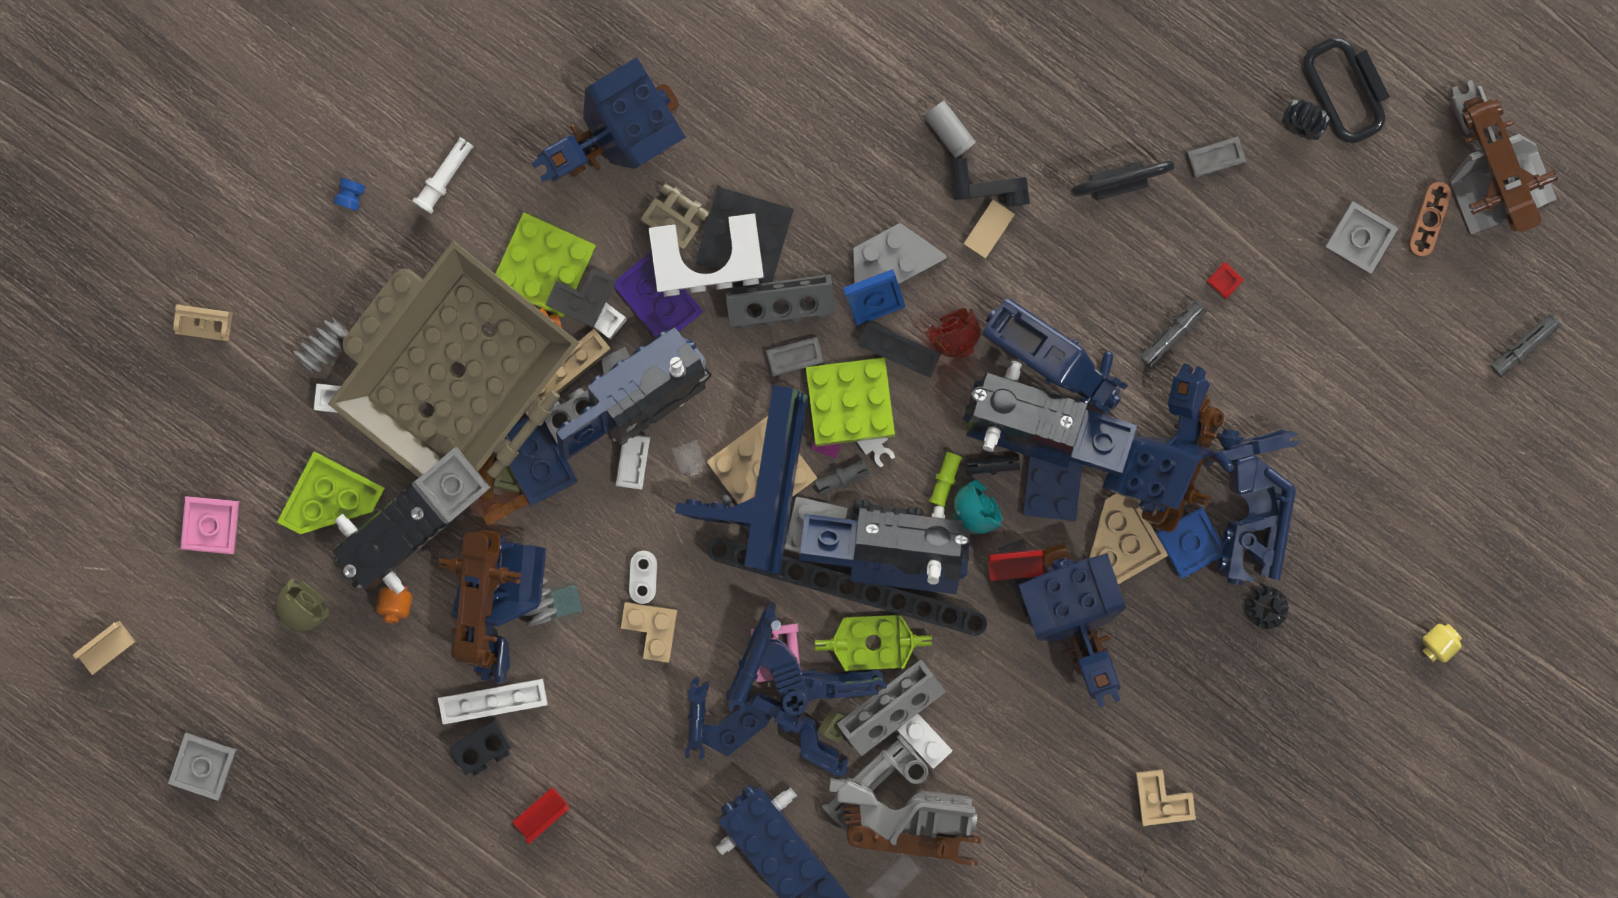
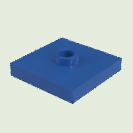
(874, 297)
(1191, 543)

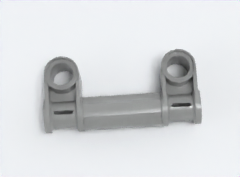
(878, 770)

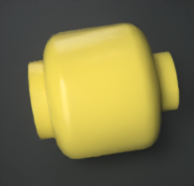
(1441, 643)

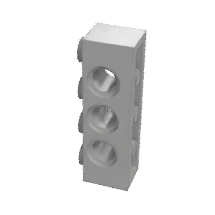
(891, 707)

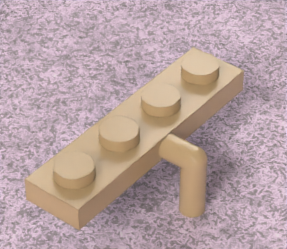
(584, 356)

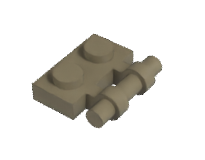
(661, 214)

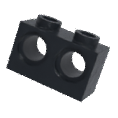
(478, 742)

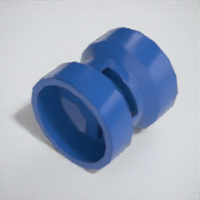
(349, 194)

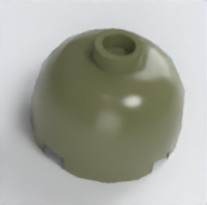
(300, 607)

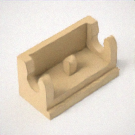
(202, 322)

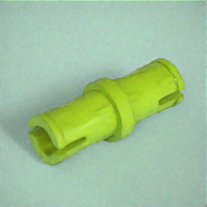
(945, 479)

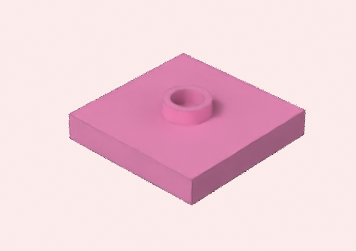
(209, 525)

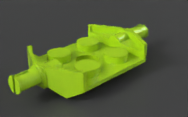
(895, 646)

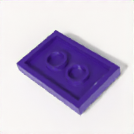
(655, 310)

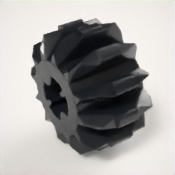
(1305, 119)

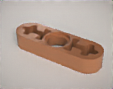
(1429, 240)

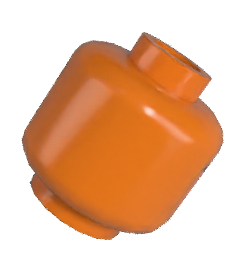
(393, 606)

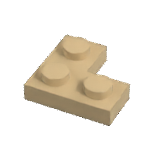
(658, 624)
(1156, 805)

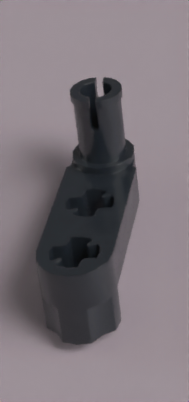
(1015, 189)

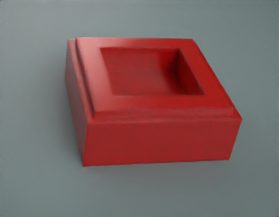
(1225, 280)

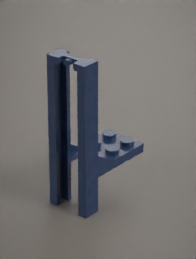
(770, 508)

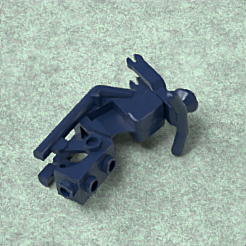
(1053, 355)
(1268, 500)

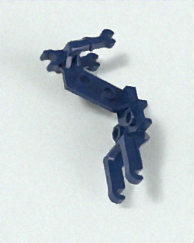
(739, 728)

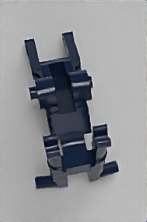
(787, 673)

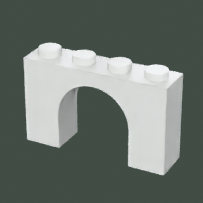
(674, 275)

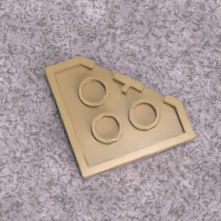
(1126, 538)

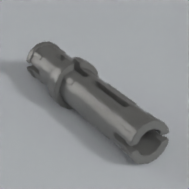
(1173, 333)
(1516, 353)

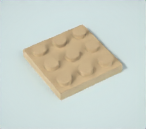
(740, 464)

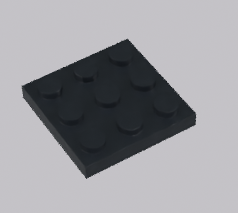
(771, 223)

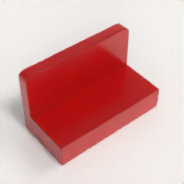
(1015, 564)
(541, 814)

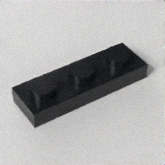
(899, 349)

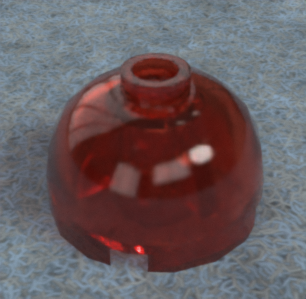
(956, 334)

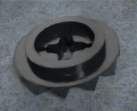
(1255, 611)

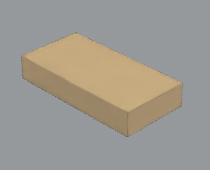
(989, 229)

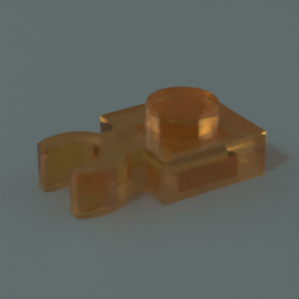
(498, 511)

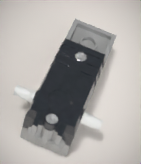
(407, 522)

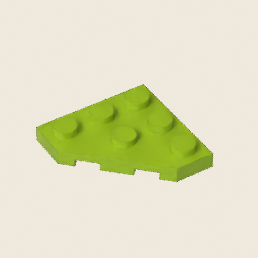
(326, 493)

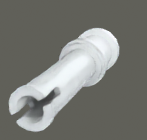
(436, 186)

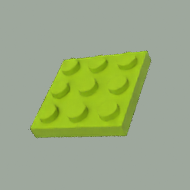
(540, 257)
(850, 402)

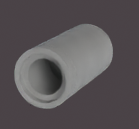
(949, 129)

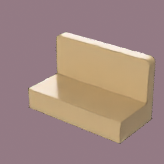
(105, 647)

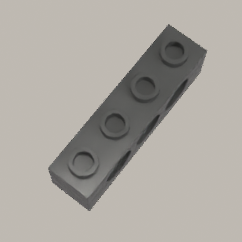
(768, 293)

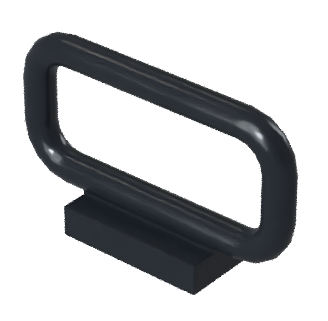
(1367, 78)
(1121, 180)

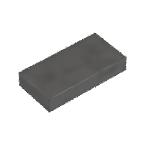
(1216, 157)
(794, 356)

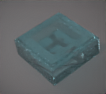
(566, 600)

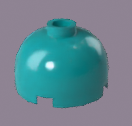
(976, 509)

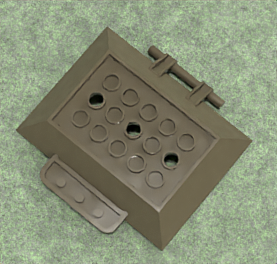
(407, 358)

